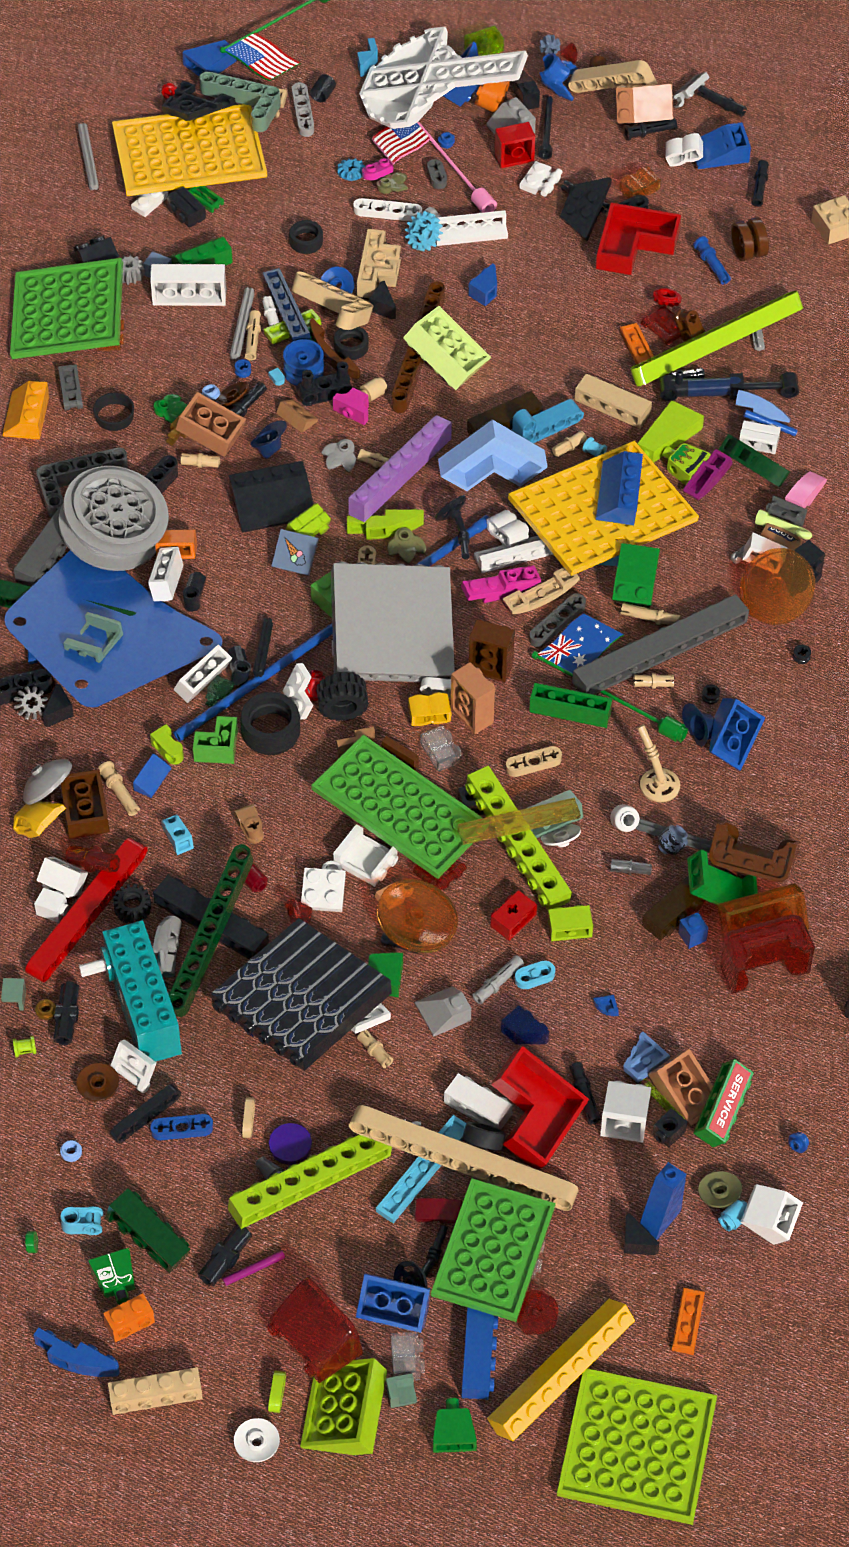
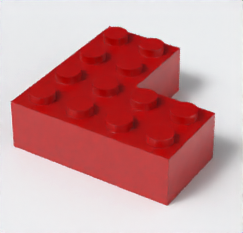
(634, 229)
(547, 1103)

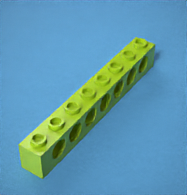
(549, 897)
(304, 1185)

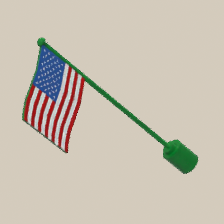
(261, 54)

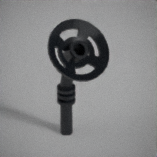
(453, 511)
(418, 1275)

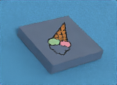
(295, 552)

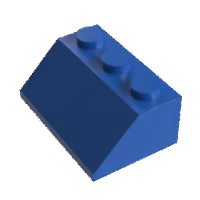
(393, 1303)

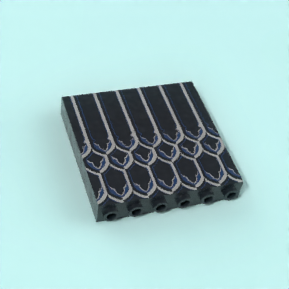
(301, 994)

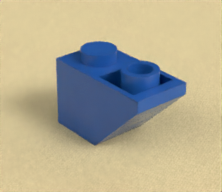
(484, 286)

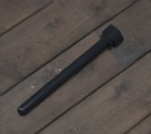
(545, 150)

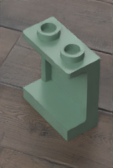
(113, 630)

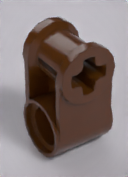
(690, 326)

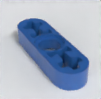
(188, 1133)

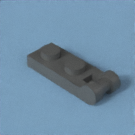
(70, 387)

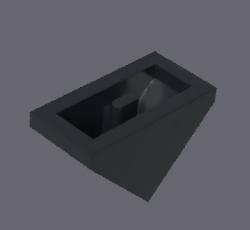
(383, 302)
(58, 708)
(638, 1239)

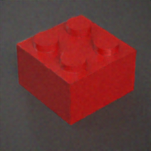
(514, 145)

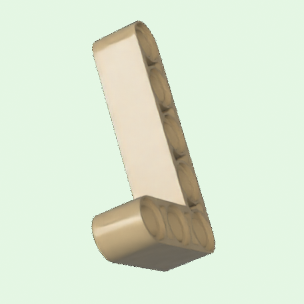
(611, 76)
(351, 309)

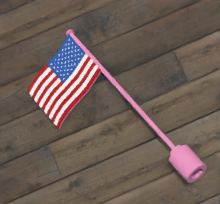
(403, 141)

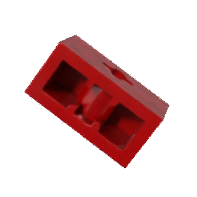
(513, 915)

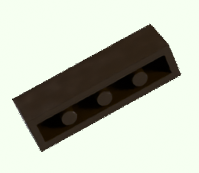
(504, 412)
(673, 907)

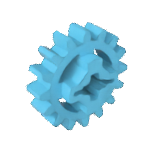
(423, 231)

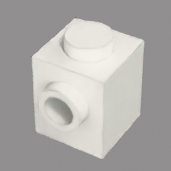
(51, 905)

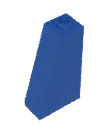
(664, 1200)

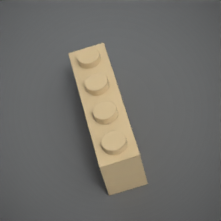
(613, 401)

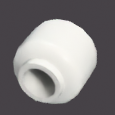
(624, 818)

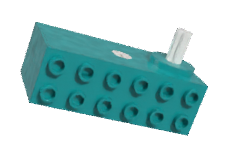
(140, 989)

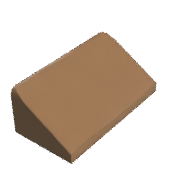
(296, 415)

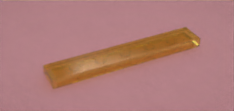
(518, 821)

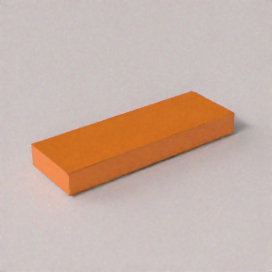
(636, 343)
(688, 1321)

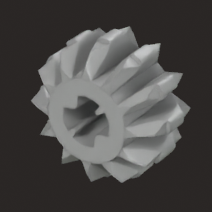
(132, 269)
(33, 709)

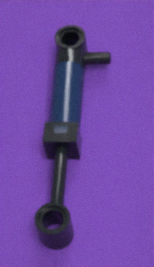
(674, 387)

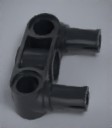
(323, 388)

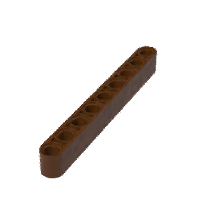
(412, 361)

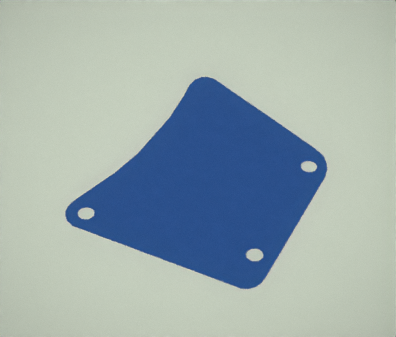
(152, 639)

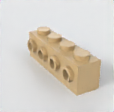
(155, 1391)

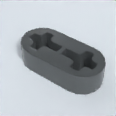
(440, 173)

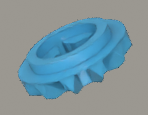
(354, 174)

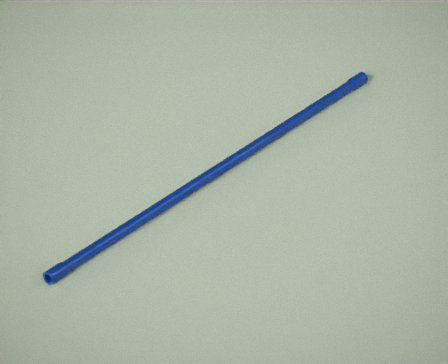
(189, 727)

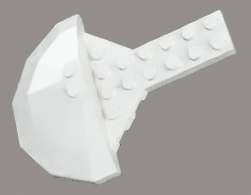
(424, 70)

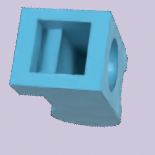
(177, 834)

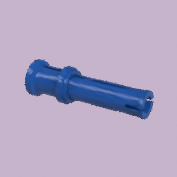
(709, 255)

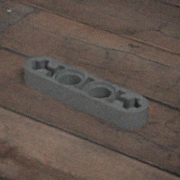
(556, 619)

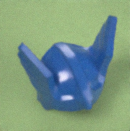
(556, 73)

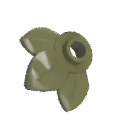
(392, 182)
(406, 546)

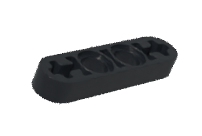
(145, 1113)

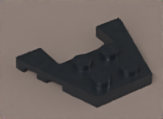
(190, 107)

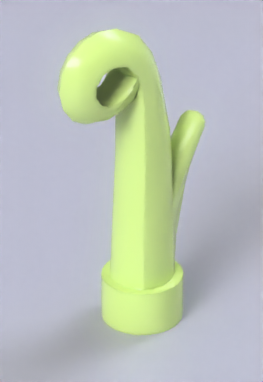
(764, 517)

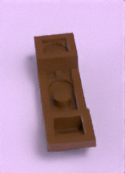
(317, 334)

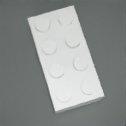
(188, 284)

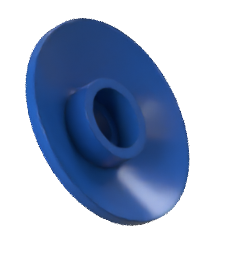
(339, 275)

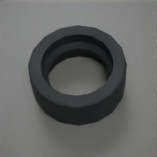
(306, 247)
(352, 352)
(484, 1136)

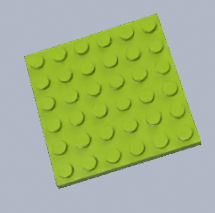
(637, 1446)

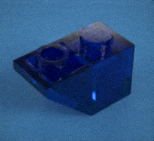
(523, 1028)

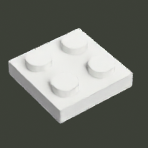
(323, 889)

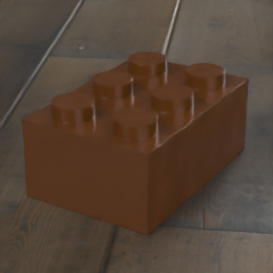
(492, 649)
(84, 804)

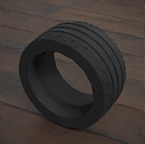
(270, 742)

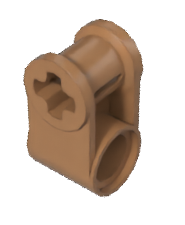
(250, 823)

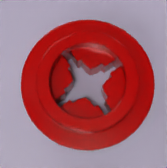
(667, 297)

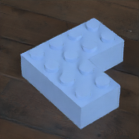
(491, 451)

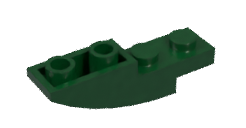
(754, 460)

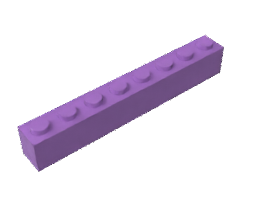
(400, 468)

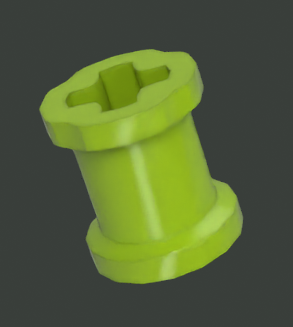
(24, 1046)

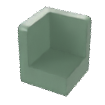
(14, 991)
(401, 1390)

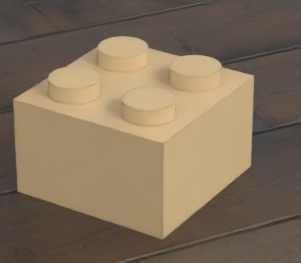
(832, 219)

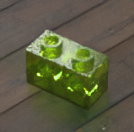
(488, 41)

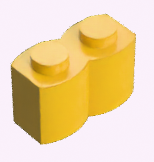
(429, 709)

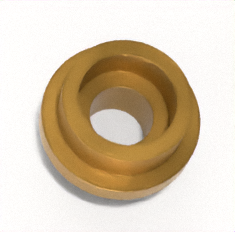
(41, 1006)

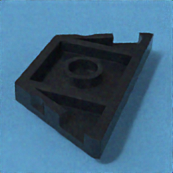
(585, 205)

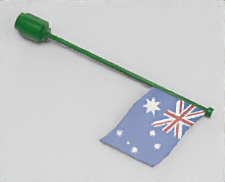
(580, 645)

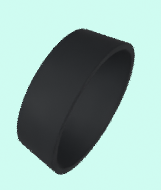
(113, 398)

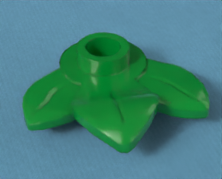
(169, 407)

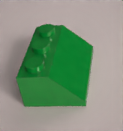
(209, 252)

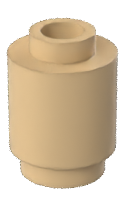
(374, 388)

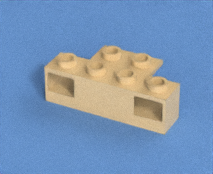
(378, 263)

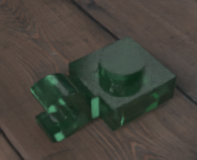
(218, 689)

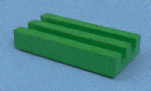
(204, 200)

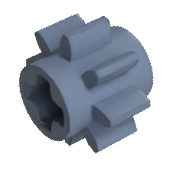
(549, 44)

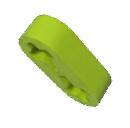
(277, 1391)

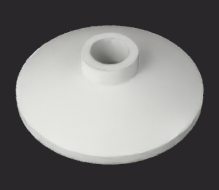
(562, 836)
(252, 1431)

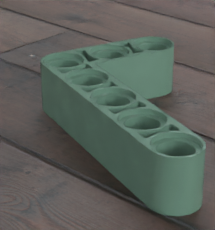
(261, 96)

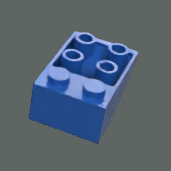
(725, 147)

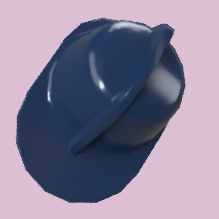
(269, 439)
(698, 724)

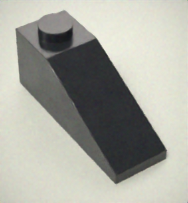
(526, 91)

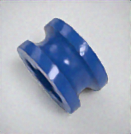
(245, 365)

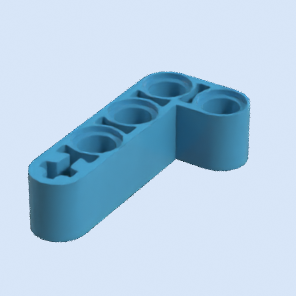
(547, 422)

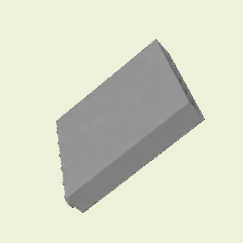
(392, 621)

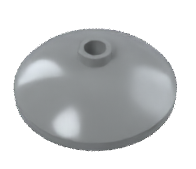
(45, 779)

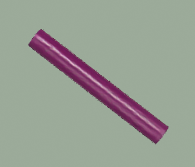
(253, 1268)

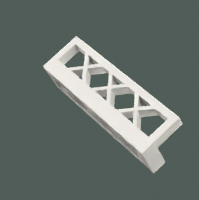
(473, 231)
(502, 557)

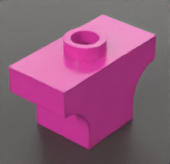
(352, 405)

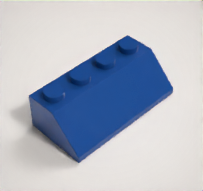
(619, 488)

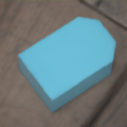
(276, 376)

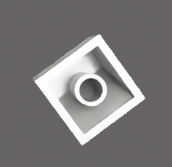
(625, 1111)

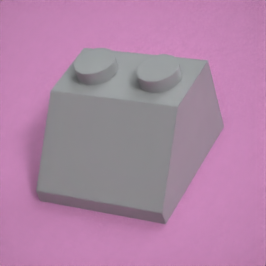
(511, 113)

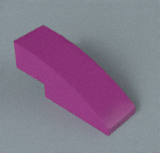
(708, 475)

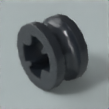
(801, 649)
(710, 689)

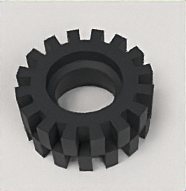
(128, 894)

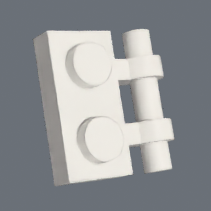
(536, 177)

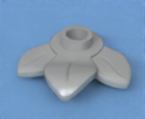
(339, 456)

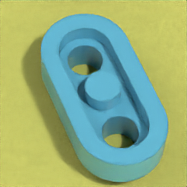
(534, 975)

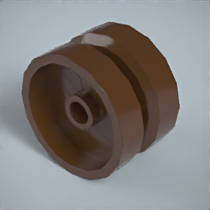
(749, 239)

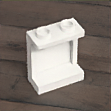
(365, 856)

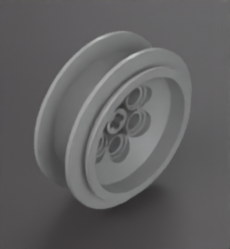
(113, 518)

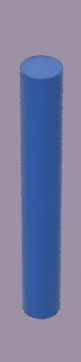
(764, 420)

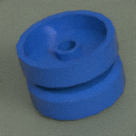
(302, 356)

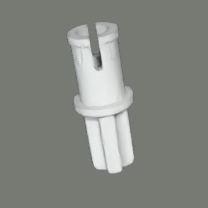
(270, 310)

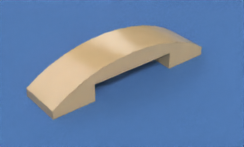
(542, 593)

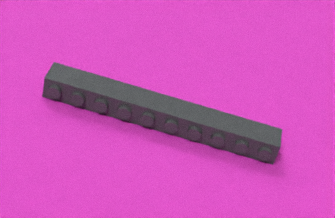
(660, 646)

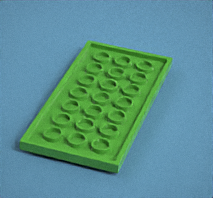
(397, 805)

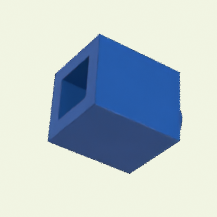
(693, 930)

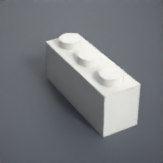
(166, 574)
(202, 673)
(477, 1102)

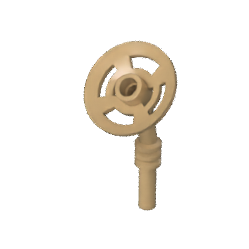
(660, 779)

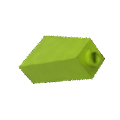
(670, 429)

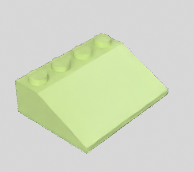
(446, 347)

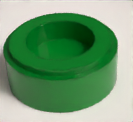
(31, 1242)

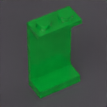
(716, 884)

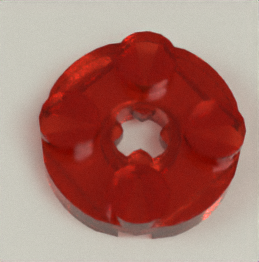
(540, 1324)

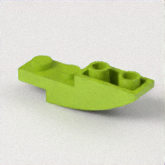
(386, 526)

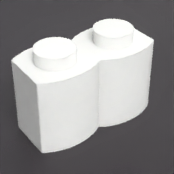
(684, 149)
(507, 528)

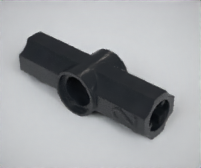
(66, 1013)
(224, 1255)

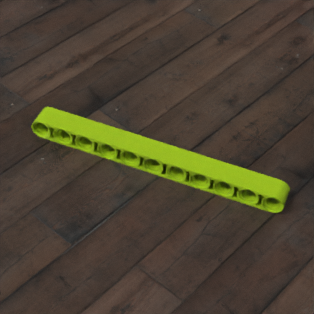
(716, 338)

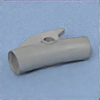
(167, 944)

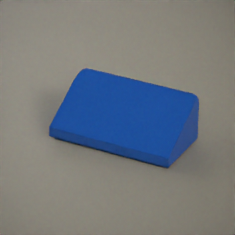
(151, 776)

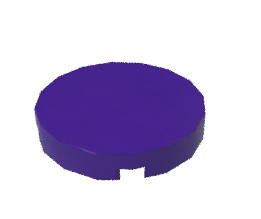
(290, 1143)

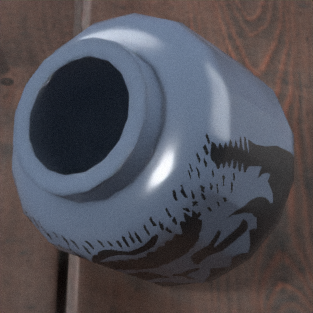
(672, 840)

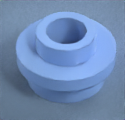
(211, 392)
(68, 1146)

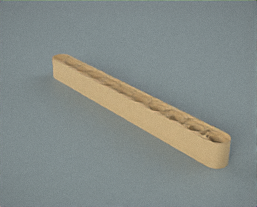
(462, 1157)

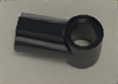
(193, 591)
(239, 666)

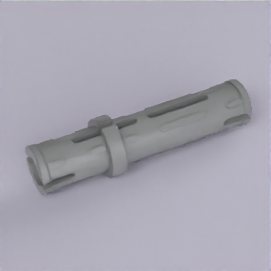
(492, 985)

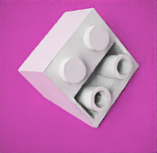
(771, 1213)

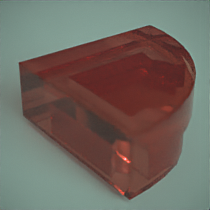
(570, 53)

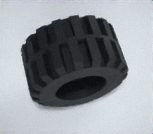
(342, 696)

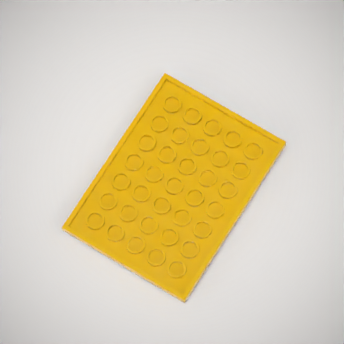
(175, 153)

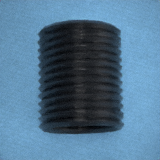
(322, 88)

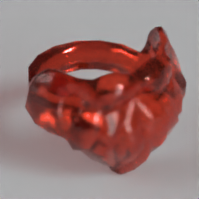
(298, 910)

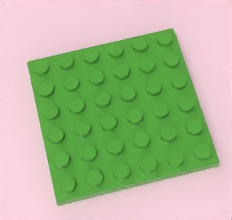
(67, 308)

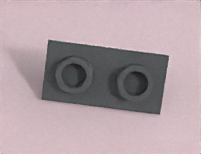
(787, 511)

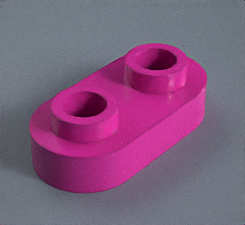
(377, 169)

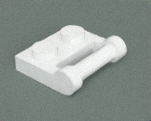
(137, 1062)

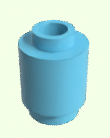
(732, 1215)

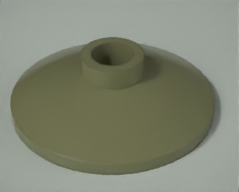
(718, 1183)

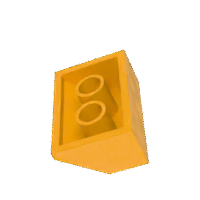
(27, 410)

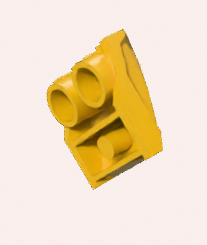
(34, 818)

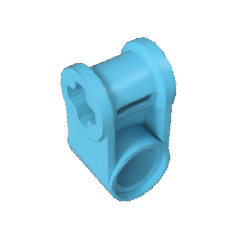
(83, 1220)

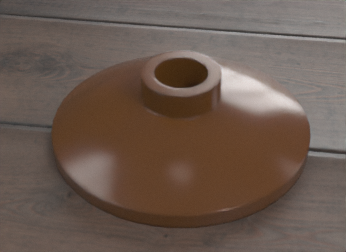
(232, 393)
(97, 1074)

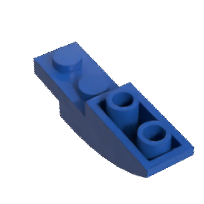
(82, 1360)

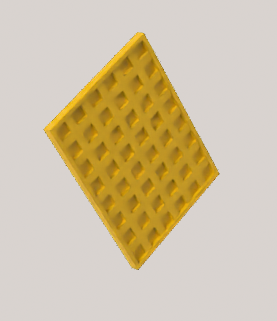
(565, 511)

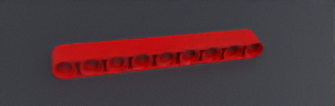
(84, 912)

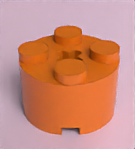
(491, 95)

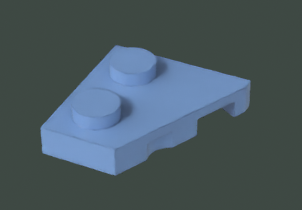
(644, 1058)

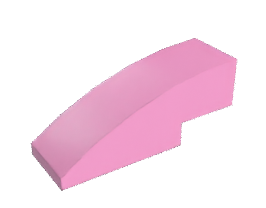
(806, 489)

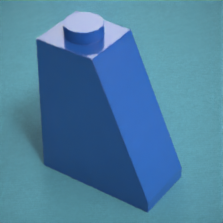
(208, 58)

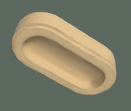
(248, 1119)

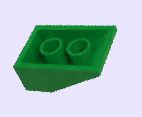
(636, 574)

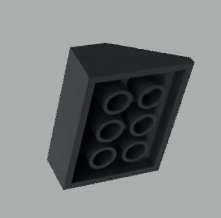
(270, 495)

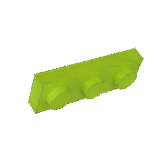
(278, 332)

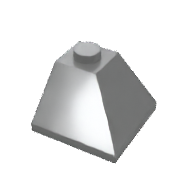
(444, 1010)

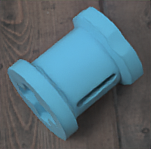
(594, 447)

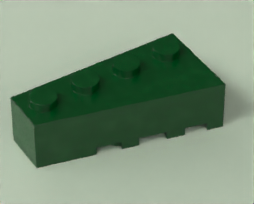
(147, 1230)

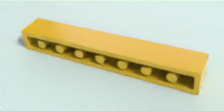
(560, 1369)

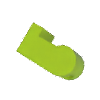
(166, 745)

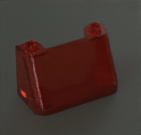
(316, 1330)

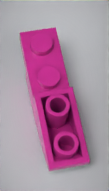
(501, 586)

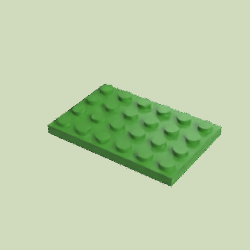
(493, 1250)

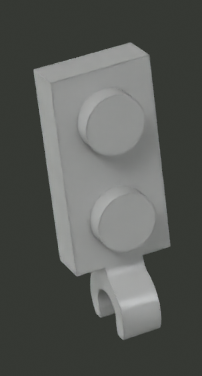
(688, 89)

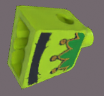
(684, 461)

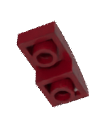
(437, 1210)

